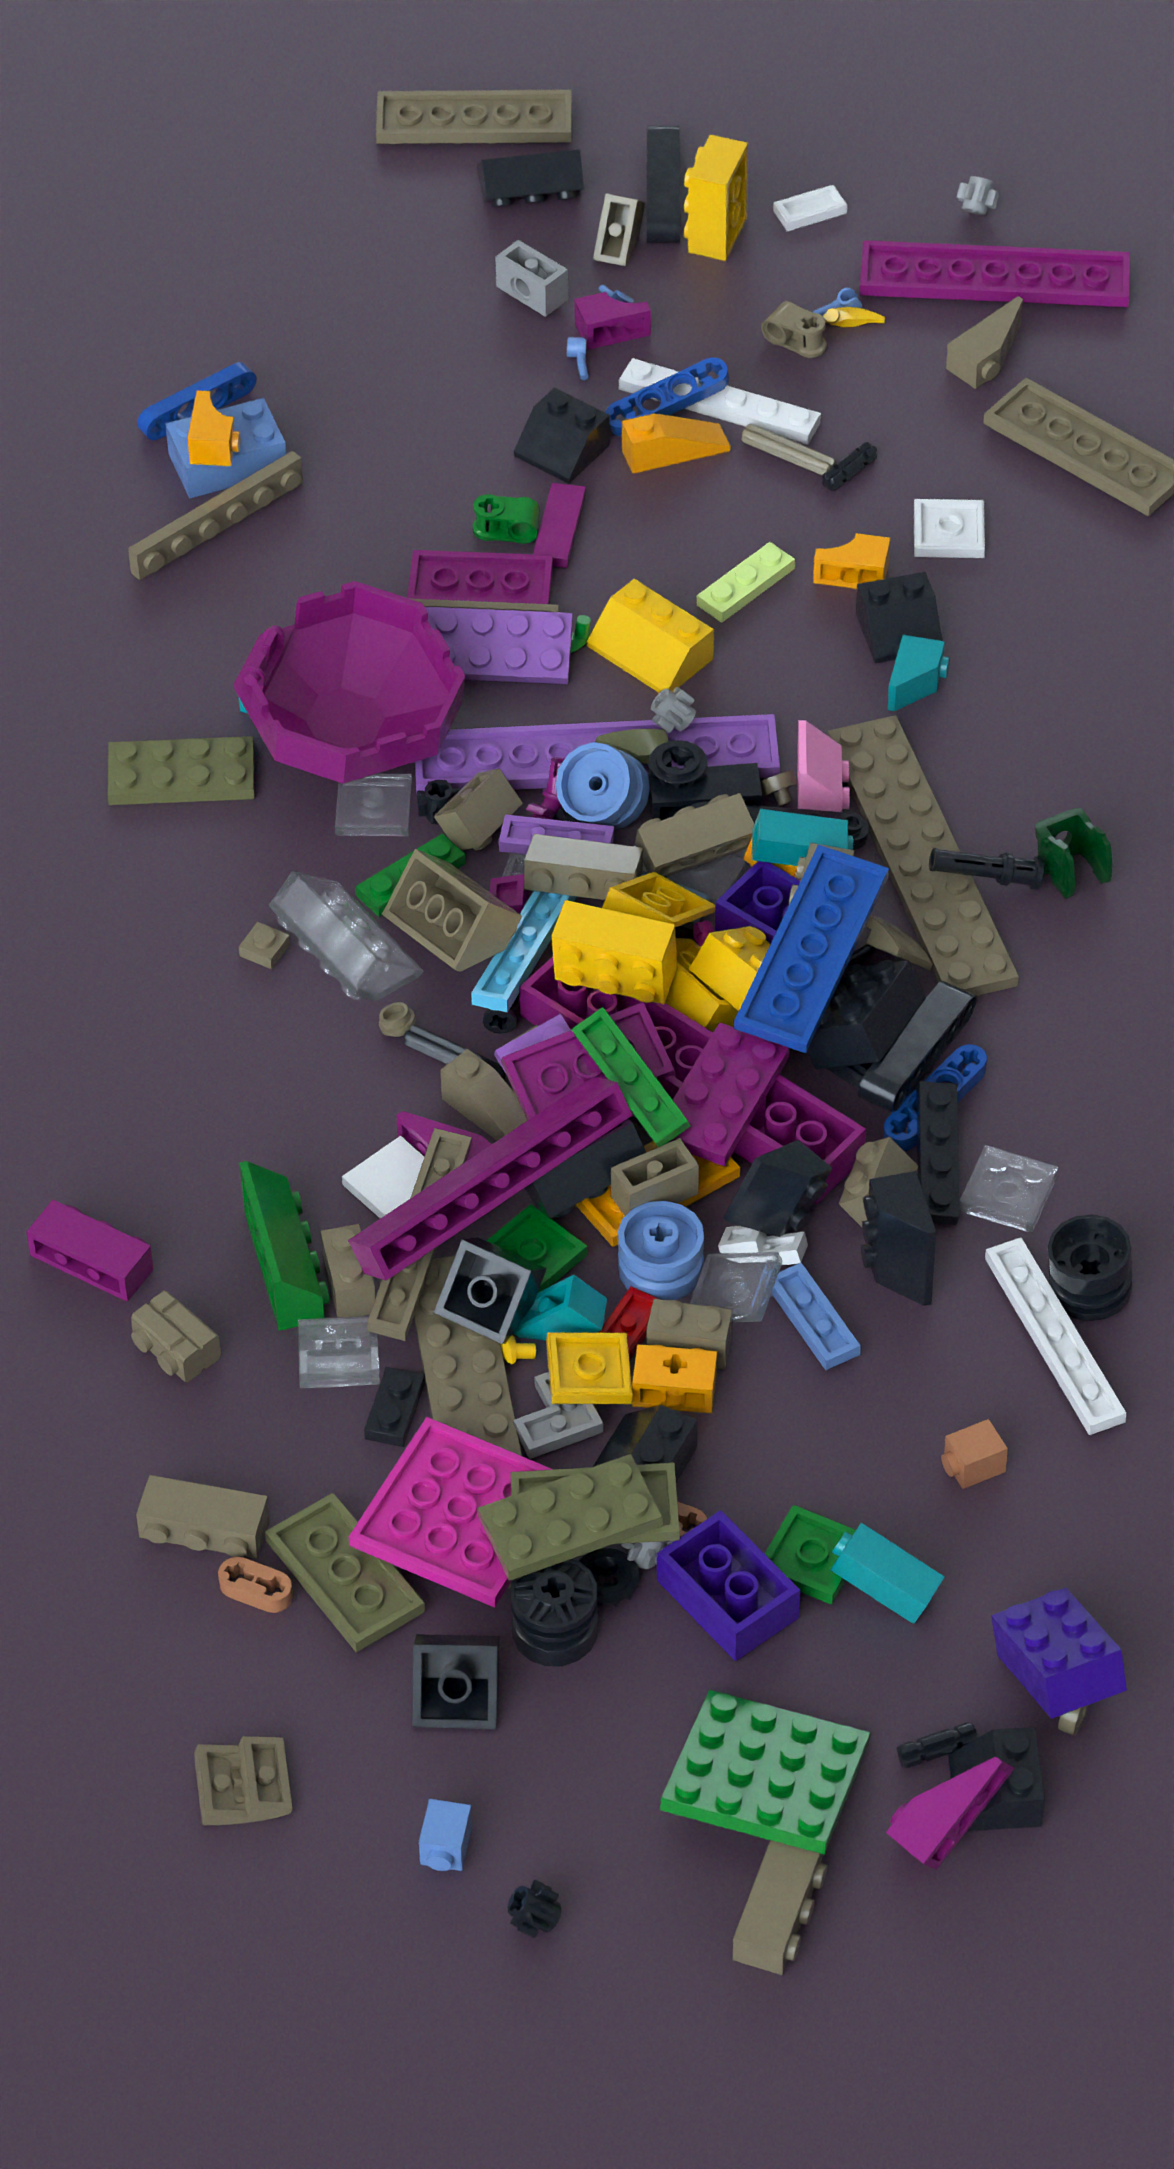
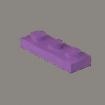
(519, 830)

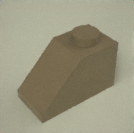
(618, 229)

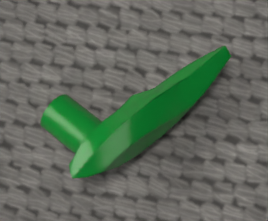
(581, 633)

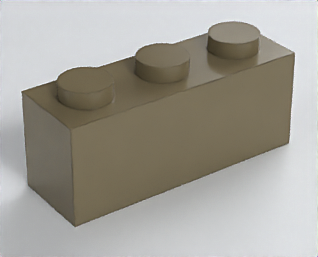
(695, 835)
(579, 866)
(203, 1517)
(778, 1907)

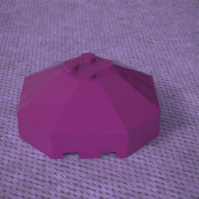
(352, 684)

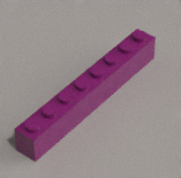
(489, 1178)

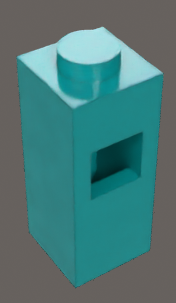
(787, 836)
(886, 1572)

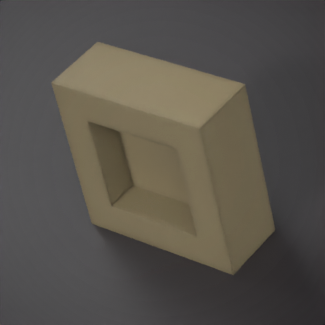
(264, 945)

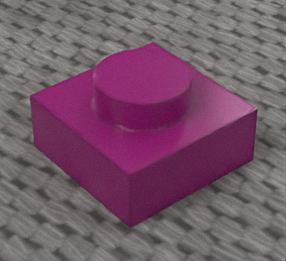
(510, 891)

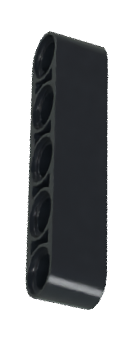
(663, 183)
(918, 1046)

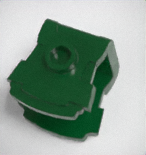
(1081, 839)

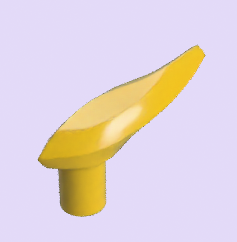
(851, 317)
(513, 1350)

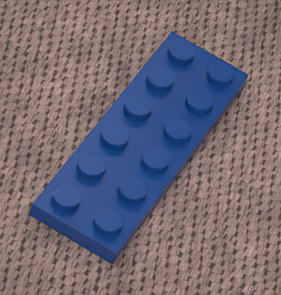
(811, 949)

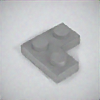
(556, 1424)

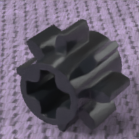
(435, 796)
(534, 1908)

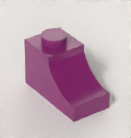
(610, 321)

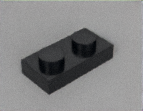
(394, 1406)

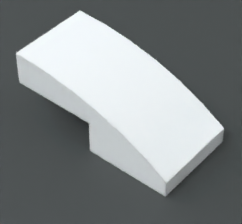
(745, 1240)

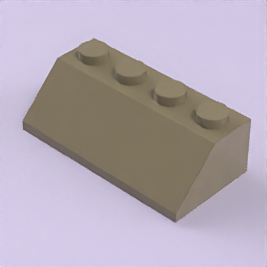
(450, 912)

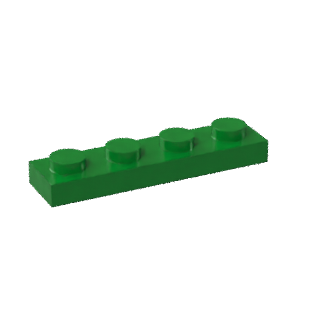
(637, 1083)

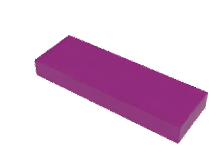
(560, 522)

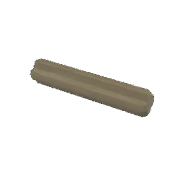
(787, 449)

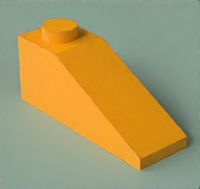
(668, 440)

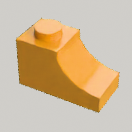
(211, 434)
(854, 563)

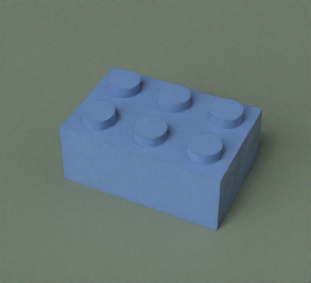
(259, 447)

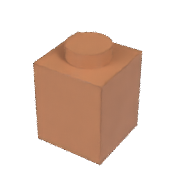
(974, 1454)

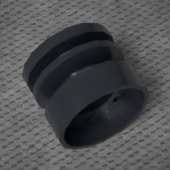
(1090, 1267)
(555, 1613)

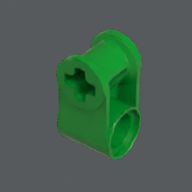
(509, 520)

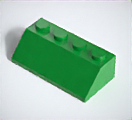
(282, 1246)

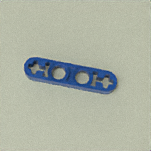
(231, 385)
(664, 392)
(948, 1071)

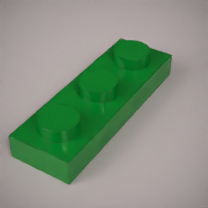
(378, 888)

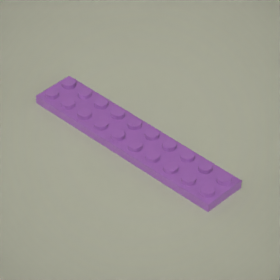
(526, 751)

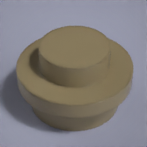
(396, 1019)

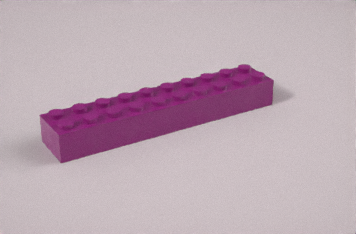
(781, 1119)

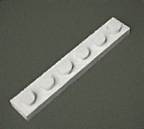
(731, 404)
(1055, 1336)

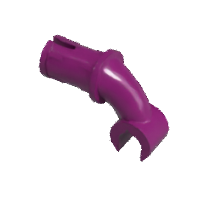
(550, 804)

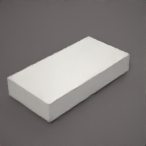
(810, 208)

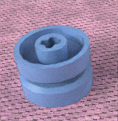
(602, 785)
(661, 1250)

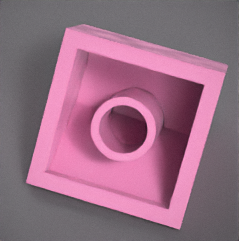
(820, 771)

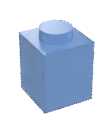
(445, 1835)

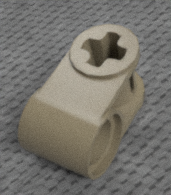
(793, 326)

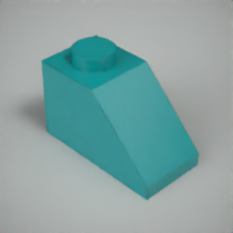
(916, 671)
(564, 1308)

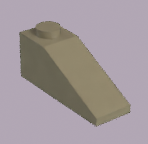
(982, 349)
(481, 1095)

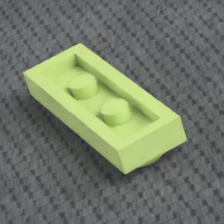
(745, 582)

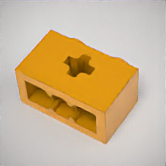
(674, 1378)

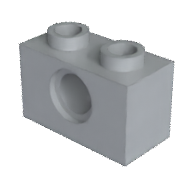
(532, 278)

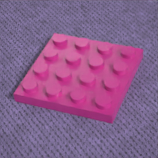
(429, 1510)

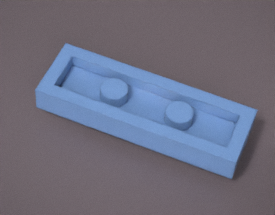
(814, 1317)

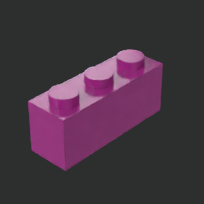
(90, 1250)

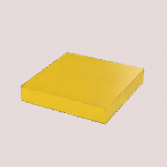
(589, 1368)

